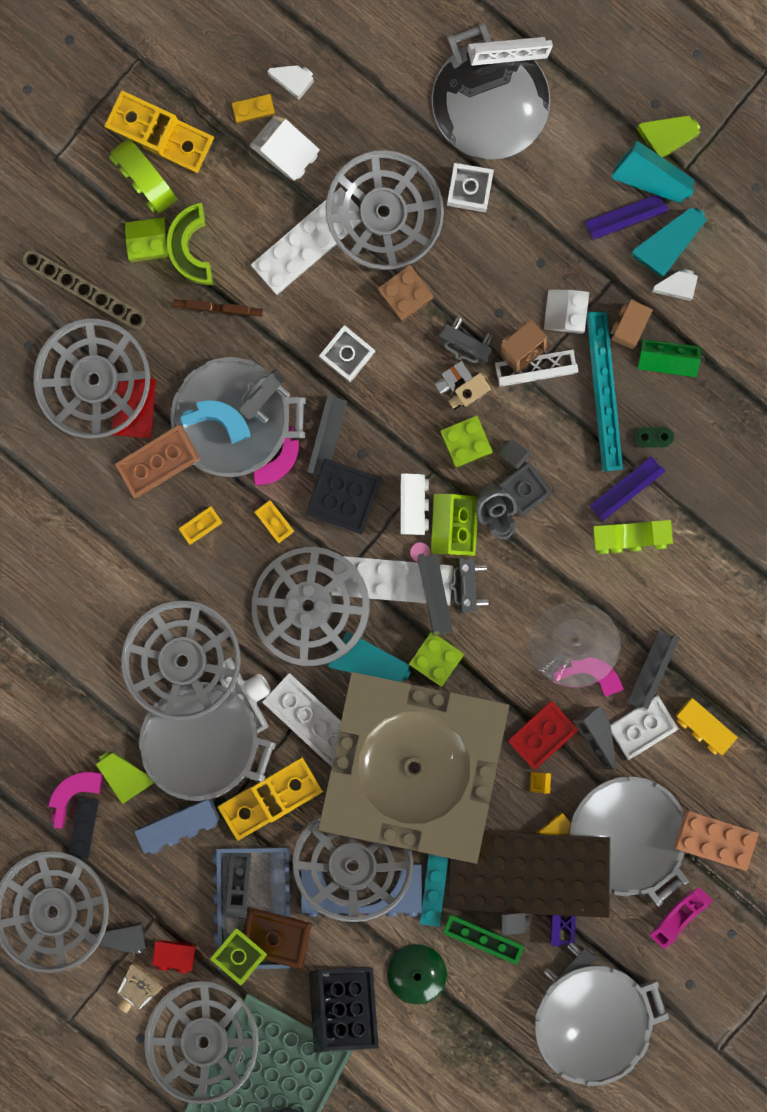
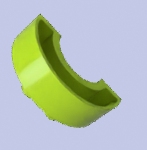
(144, 175)
(178, 245)
(632, 536)

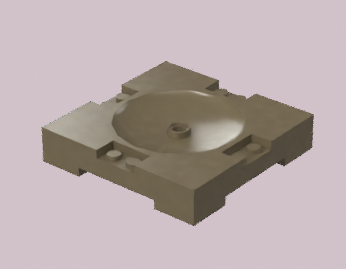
(370, 780)

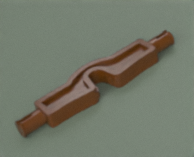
(218, 308)

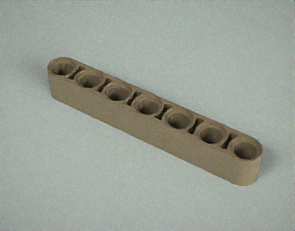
(77, 283)

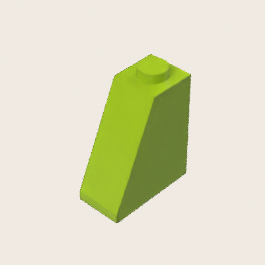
(668, 134)
(123, 776)

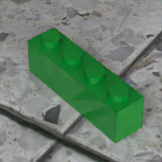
(483, 938)

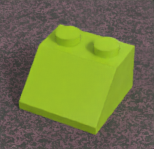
(146, 239)

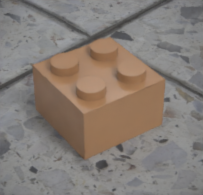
(405, 293)
(631, 325)
(523, 346)

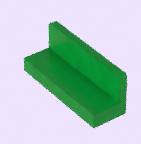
(669, 358)

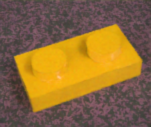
(253, 108)
(274, 521)
(200, 525)

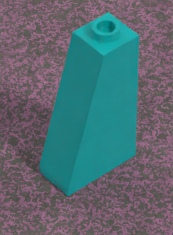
(653, 174)
(666, 245)
(371, 661)

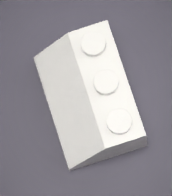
(414, 504)

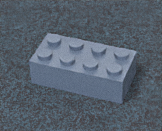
(177, 825)

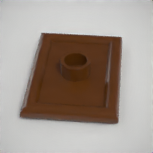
(279, 936)

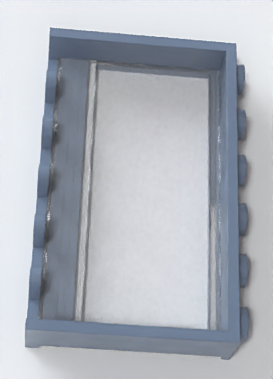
(267, 889)

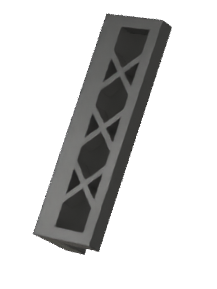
(327, 433)
(434, 594)
(652, 670)

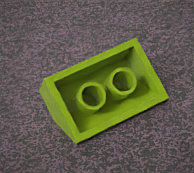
(454, 525)

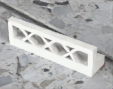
(509, 50)
(541, 374)

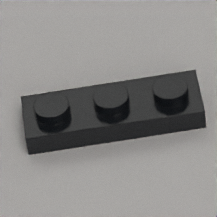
(84, 827)

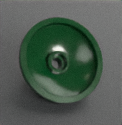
(421, 960)

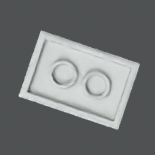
(642, 728)

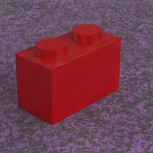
(174, 955)

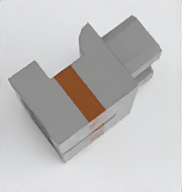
(452, 377)

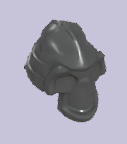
(495, 508)

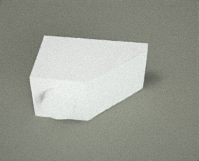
(293, 79)
(678, 285)

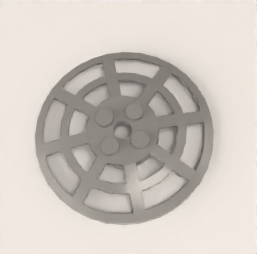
(389, 199)
(81, 376)
(319, 614)
(170, 654)
(346, 879)
(40, 907)
(191, 1045)

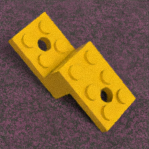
(159, 131)
(270, 799)

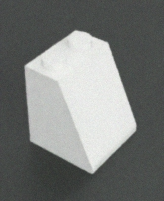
(285, 147)

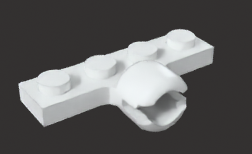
(250, 692)

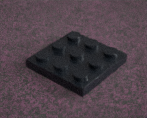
(343, 496)

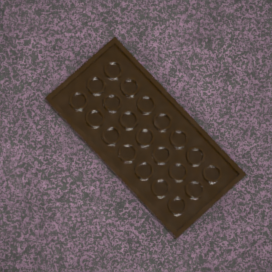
(535, 875)

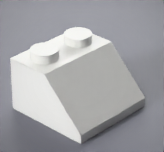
(566, 311)

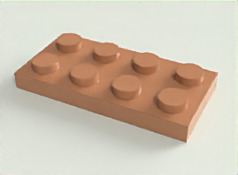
(157, 461)
(716, 840)

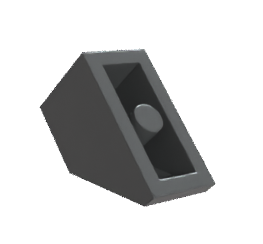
(513, 454)
(513, 923)

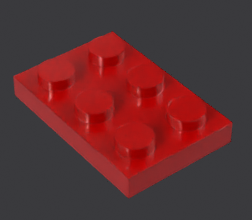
(143, 423)
(542, 735)

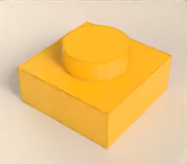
(540, 782)

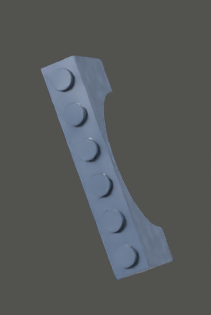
(409, 904)

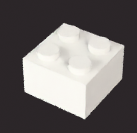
(470, 187)
(347, 354)

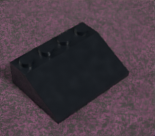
(343, 1009)

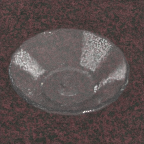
(569, 661)

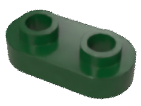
(654, 437)

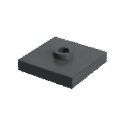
(527, 488)

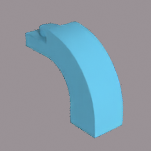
(221, 413)

